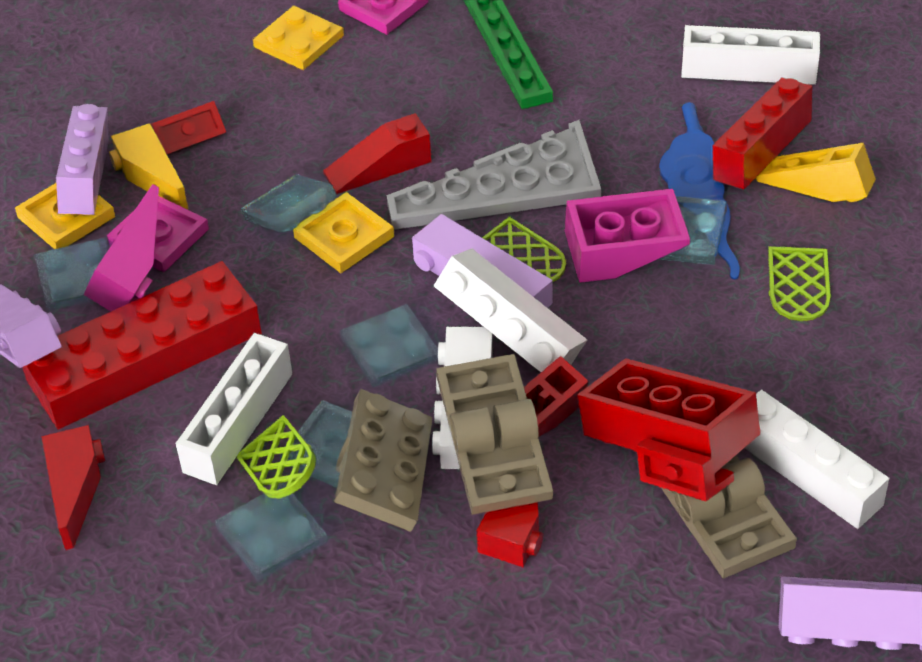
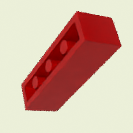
(762, 133)

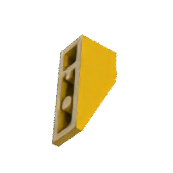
(146, 163)
(825, 173)

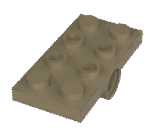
(494, 434)
(384, 460)
(737, 523)

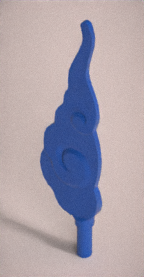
(689, 173)

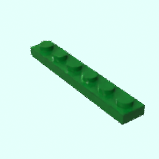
(510, 52)

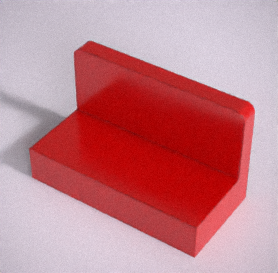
(189, 127)
(680, 470)

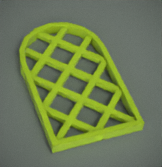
(527, 232)
(773, 270)
(294, 480)

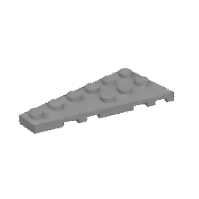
(504, 182)

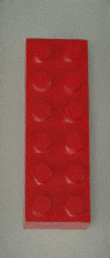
(143, 344)

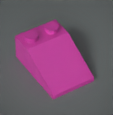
(622, 232)
(125, 267)

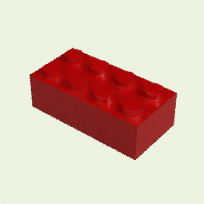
(670, 408)

